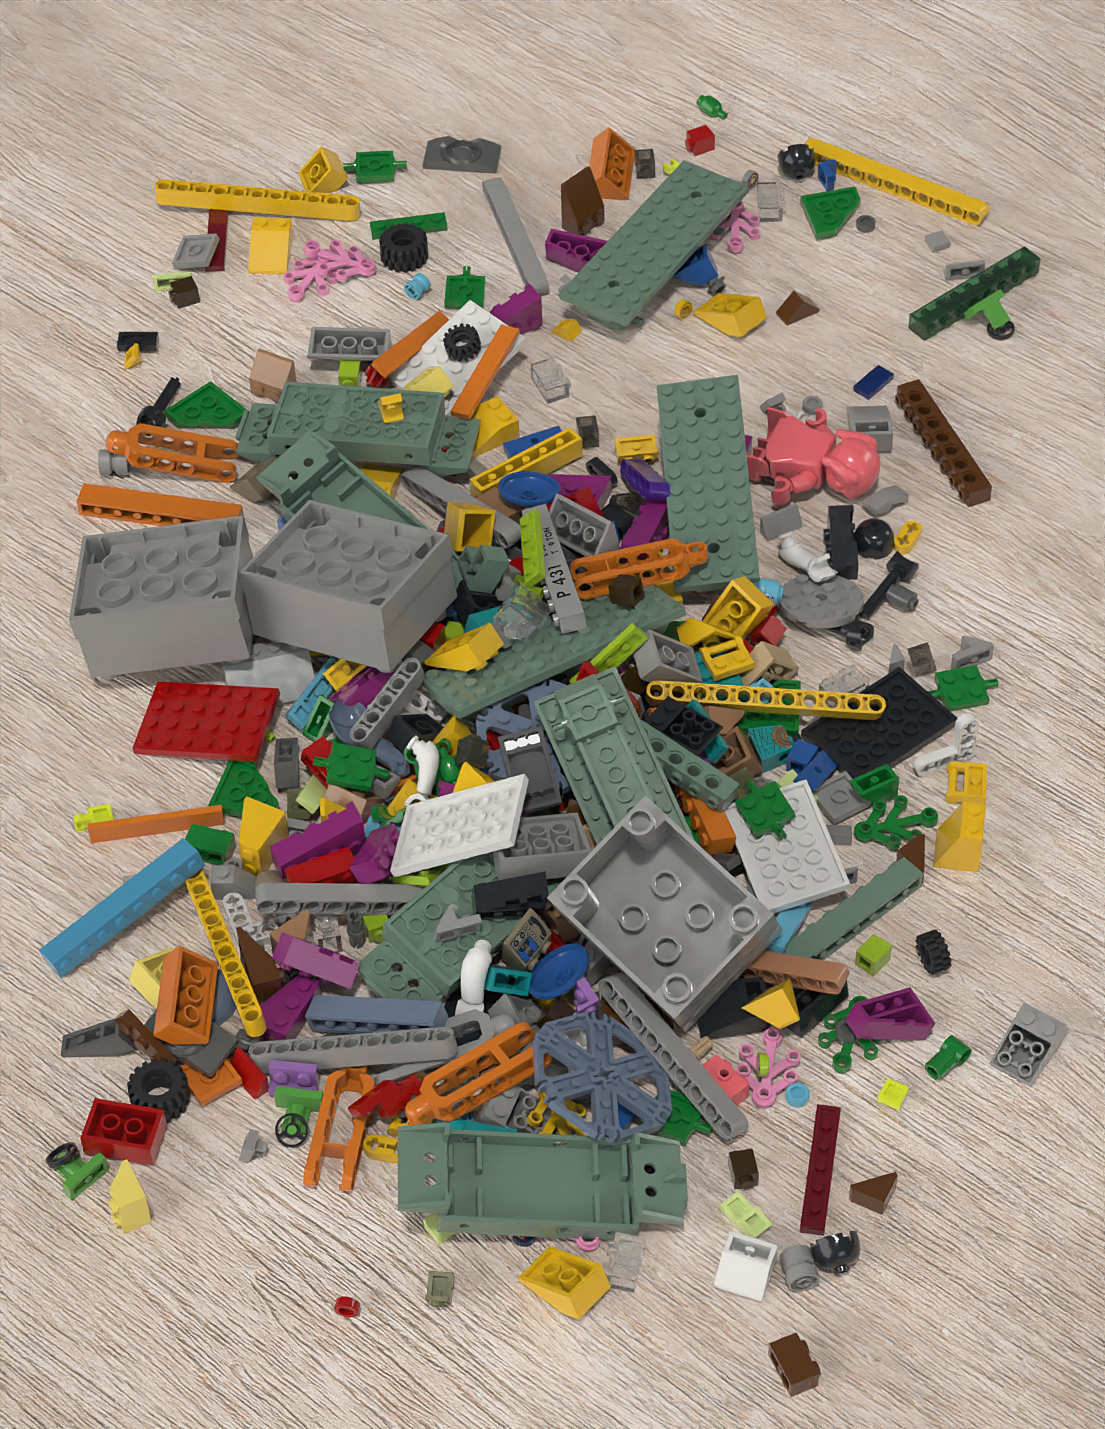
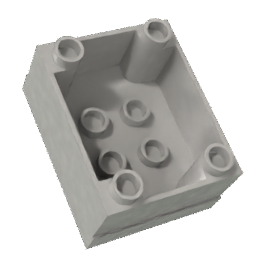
(349, 585)
(162, 597)
(665, 913)

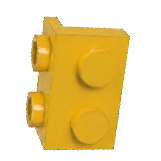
(637, 448)

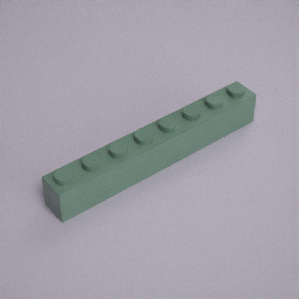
(857, 911)

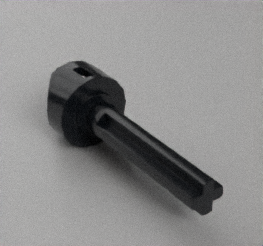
(154, 414)
(899, 570)
(856, 634)

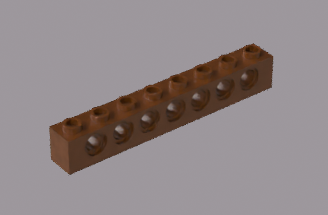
(943, 443)

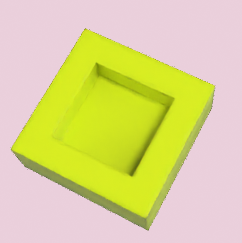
(893, 1094)

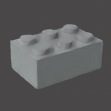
(666, 660)

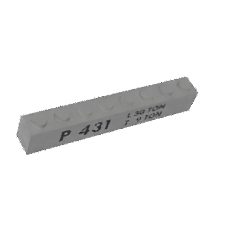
(558, 580)

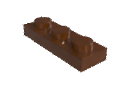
(142, 1037)

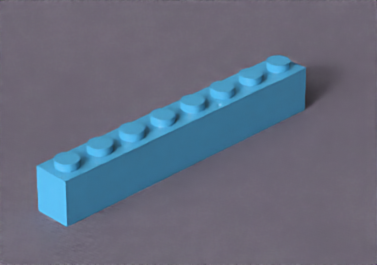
(122, 907)

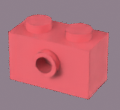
(733, 1084)

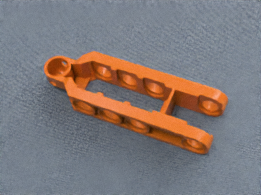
(203, 447)
(603, 569)
(496, 1051)
(347, 1079)

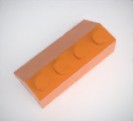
(612, 165)
(185, 998)

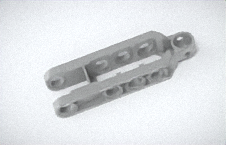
(477, 1020)

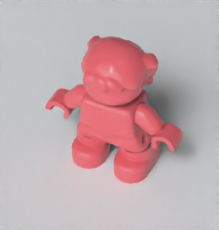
(805, 454)

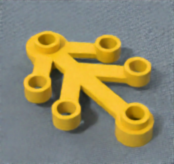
(555, 1119)

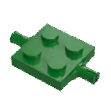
(374, 166)
(464, 288)
(962, 688)
(351, 767)
(765, 809)
(683, 1120)

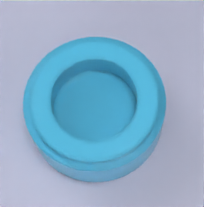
(797, 1095)

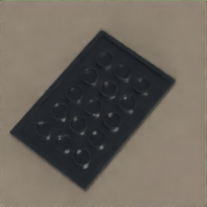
(907, 724)

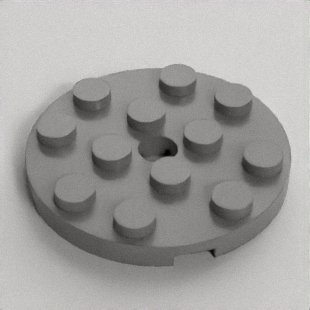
(838, 605)

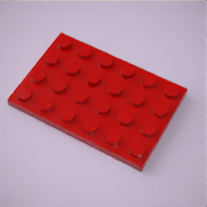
(206, 721)

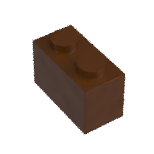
(794, 1364)

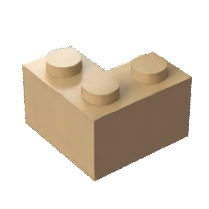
(770, 664)

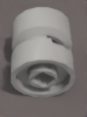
(111, 462)
(797, 1264)

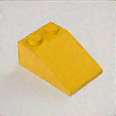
(270, 245)
(732, 313)
(496, 426)
(384, 476)
(739, 608)
(467, 650)
(566, 1281)

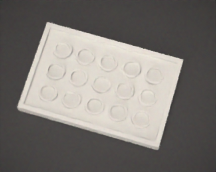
(434, 352)
(460, 825)
(797, 867)

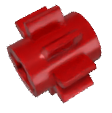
(374, 378)

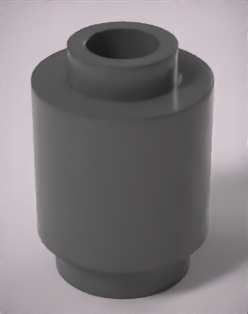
(902, 597)

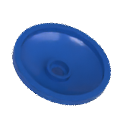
(528, 489)
(559, 971)

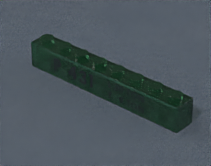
(953, 304)

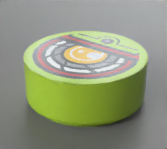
(762, 1064)

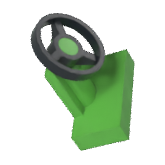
(995, 314)
(299, 1107)
(75, 1171)

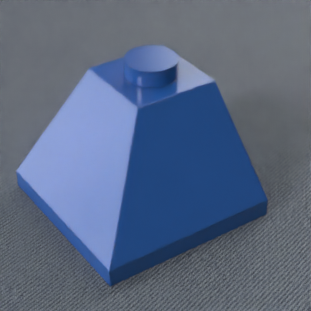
(698, 268)

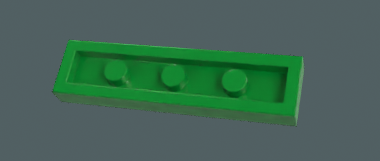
(429, 223)

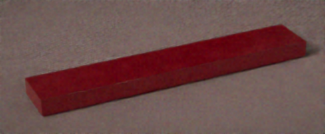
(218, 225)
(820, 1170)

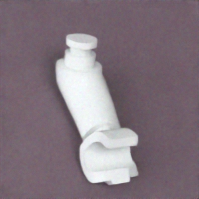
(796, 555)
(428, 762)
(473, 977)

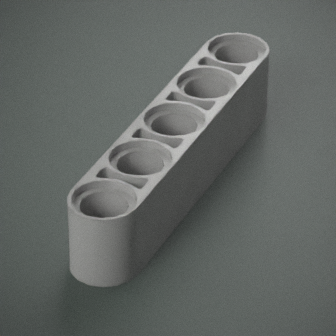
(388, 695)

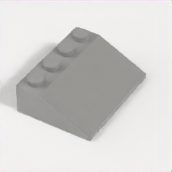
(273, 667)
(544, 844)

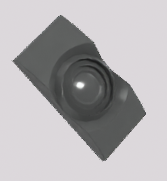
(462, 155)
(528, 754)
(201, 1057)

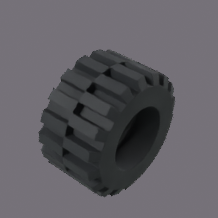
(403, 247)
(157, 1075)

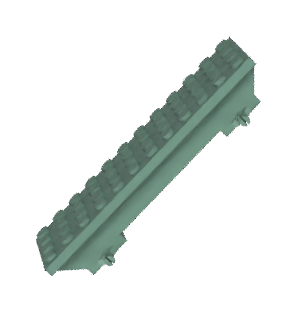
(653, 245)
(708, 479)
(547, 655)
(605, 752)

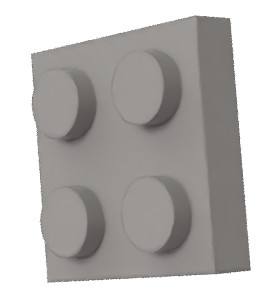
(195, 251)
(839, 799)

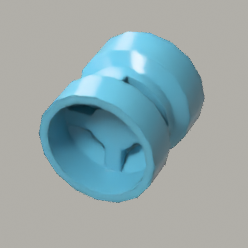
(419, 284)

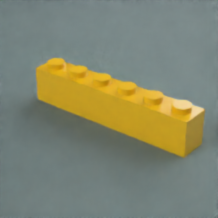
(539, 458)

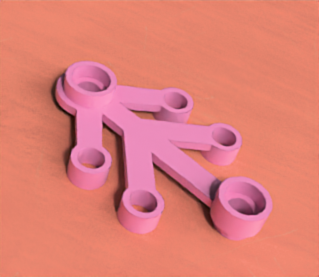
(735, 243)
(360, 266)
(296, 291)
(771, 1044)

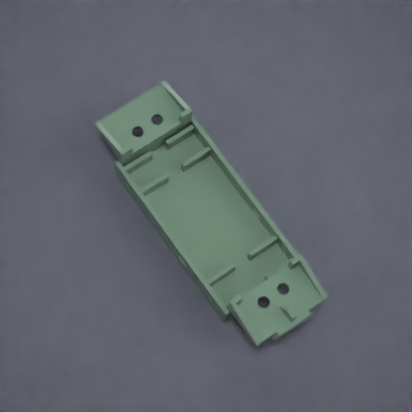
(355, 426)
(332, 482)
(412, 931)
(539, 1186)

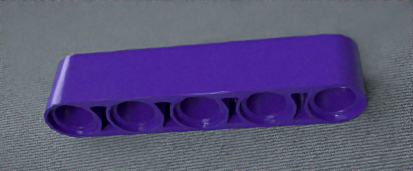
(645, 479)

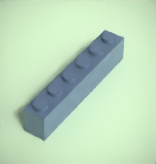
(372, 1015)

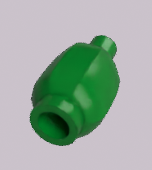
(711, 106)
(447, 767)

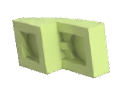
(311, 794)
(744, 1216)

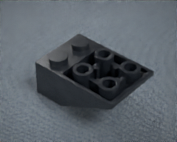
(684, 725)
(726, 1013)

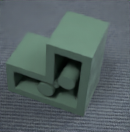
(483, 567)

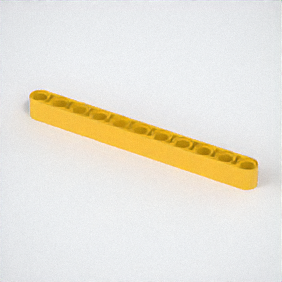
(901, 183)
(257, 200)
(775, 695)
(226, 955)

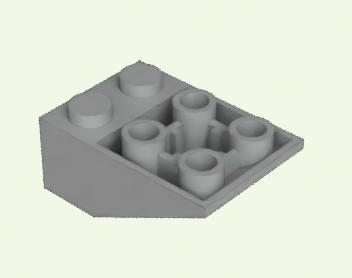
(874, 422)
(1029, 1044)
(511, 1110)

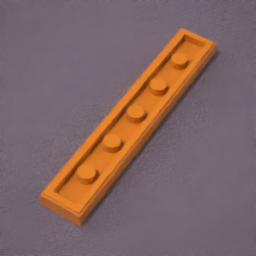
(409, 345)
(485, 372)
(155, 824)

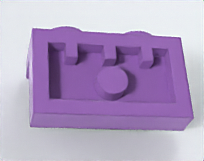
(585, 998)
(292, 1075)

